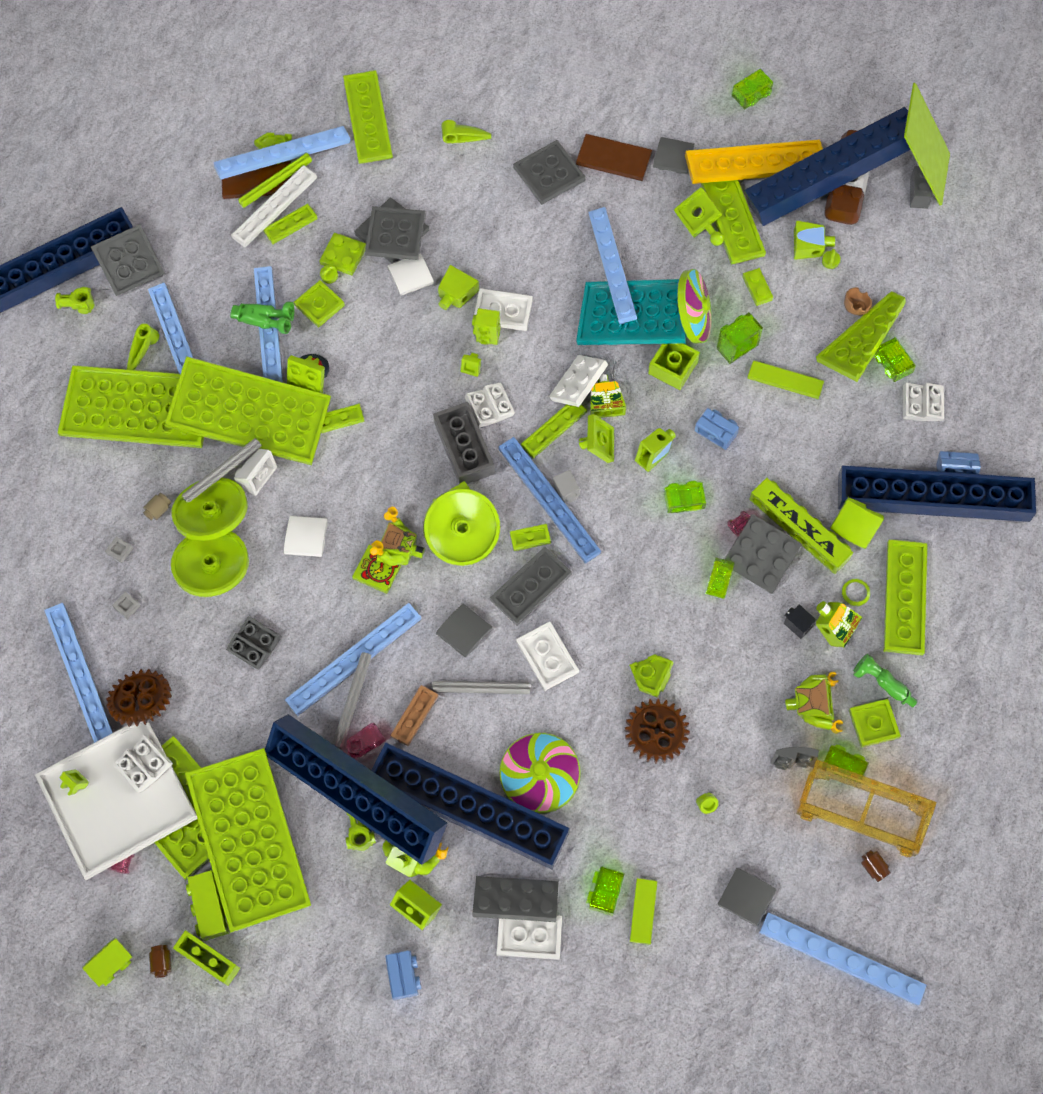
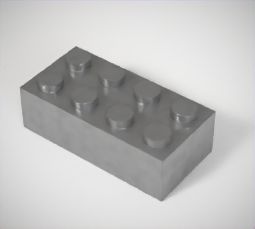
(464, 443)

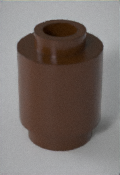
(875, 865)
(160, 961)

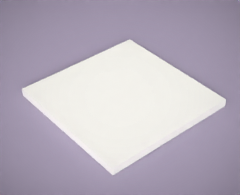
(109, 815)

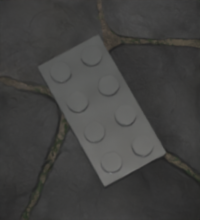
(530, 586)
(515, 899)

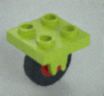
(307, 371)

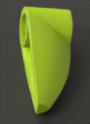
(462, 133)
(143, 338)

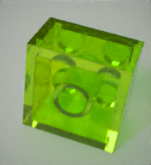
(739, 337)

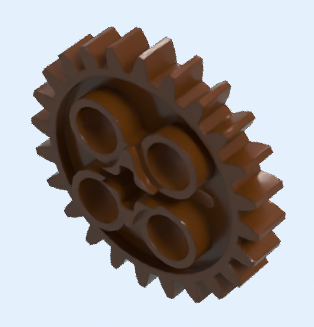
(138, 704)
(651, 747)

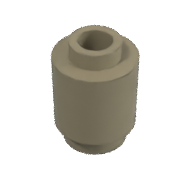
(156, 507)

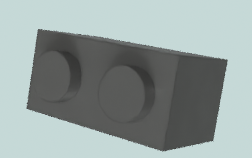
(919, 190)

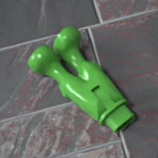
(261, 315)
(885, 680)

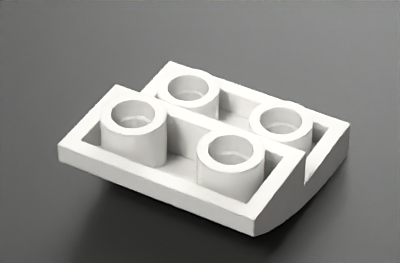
(410, 275)
(923, 402)
(490, 404)
(305, 536)
(142, 764)

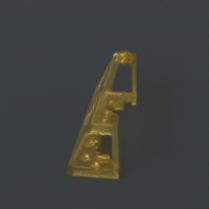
(919, 805)

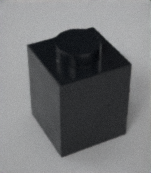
(799, 621)

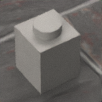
(566, 487)

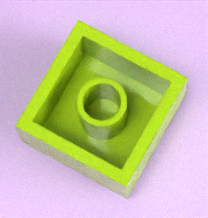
(673, 364)

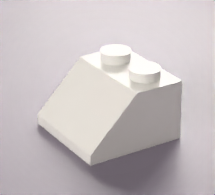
(256, 471)

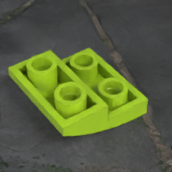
(856, 523)

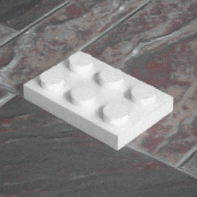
(513, 307)
(578, 380)
(547, 656)
(529, 938)

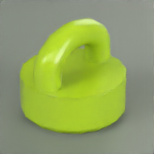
(831, 259)
(329, 274)
(707, 803)

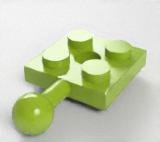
(697, 224)

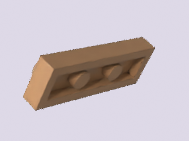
(414, 715)

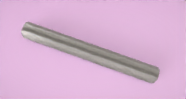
(221, 470)
(481, 687)
(352, 699)

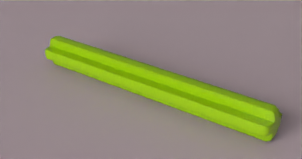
(274, 180)

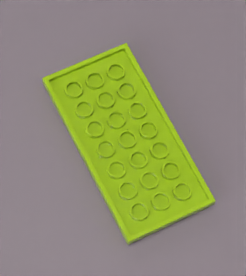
(122, 407)
(244, 407)
(247, 840)

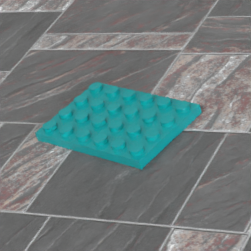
(655, 309)

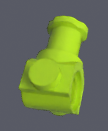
(75, 300)
(359, 830)

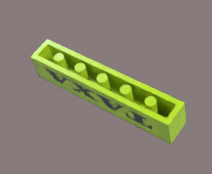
(801, 525)

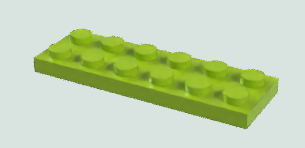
(367, 117)
(736, 223)
(905, 597)

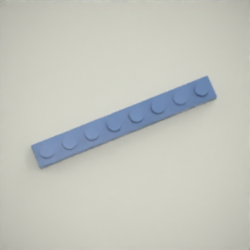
(549, 500)

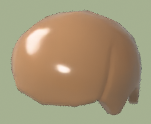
(857, 302)

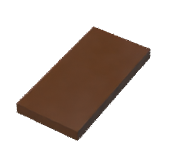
(614, 157)
(243, 183)

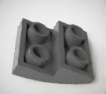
(671, 155)
(464, 630)
(254, 643)
(801, 756)
(747, 897)

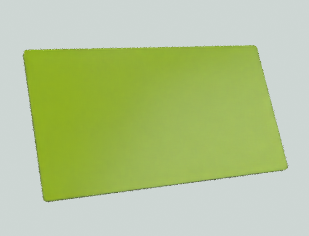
(927, 144)

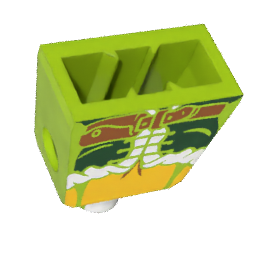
(607, 399)
(837, 622)

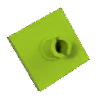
(599, 438)

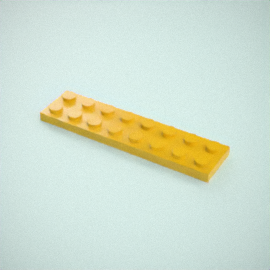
(746, 161)

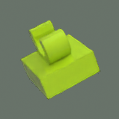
(471, 364)
(73, 780)

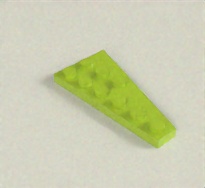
(857, 345)

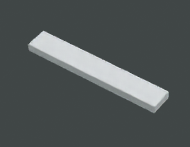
(274, 206)

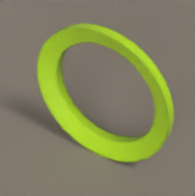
(853, 603)

